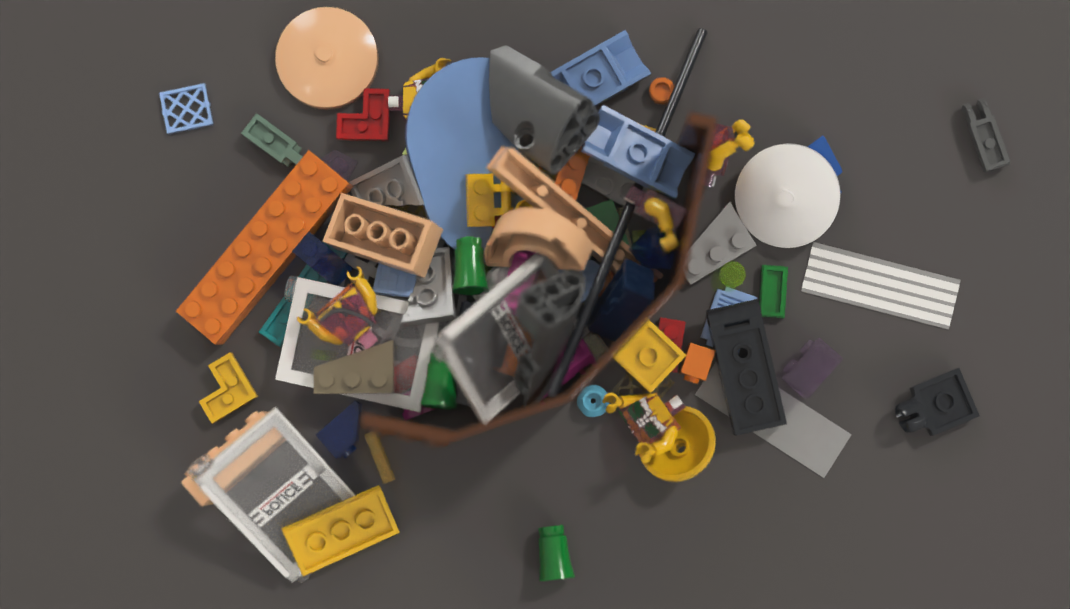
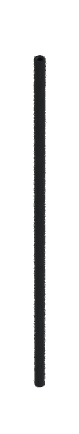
(622, 225)

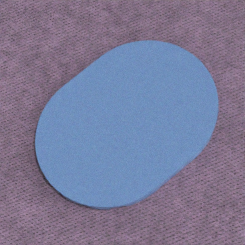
(454, 136)

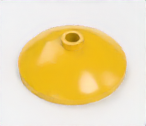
(699, 439)

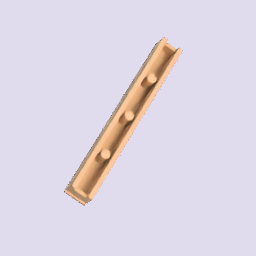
(543, 193)

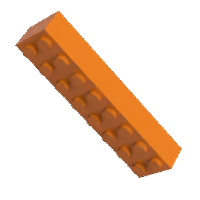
(263, 249)

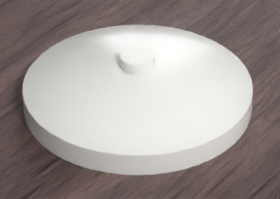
(787, 195)

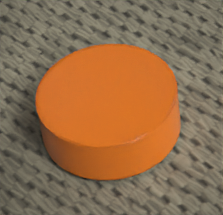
(661, 90)

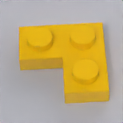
(234, 389)

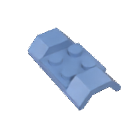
(604, 69)
(638, 152)

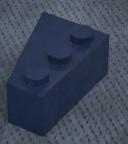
(623, 300)

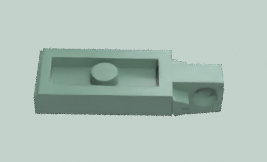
(272, 141)

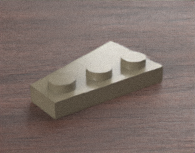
(358, 373)

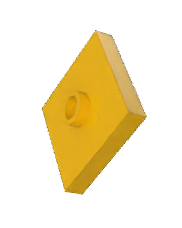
(649, 356)

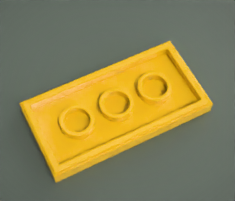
(340, 530)

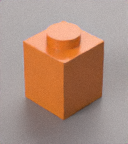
(696, 363)

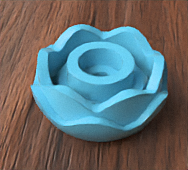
(584, 401)

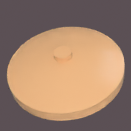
(326, 58)

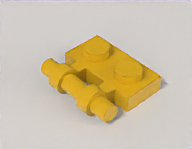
(480, 200)

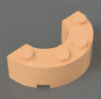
(539, 232)

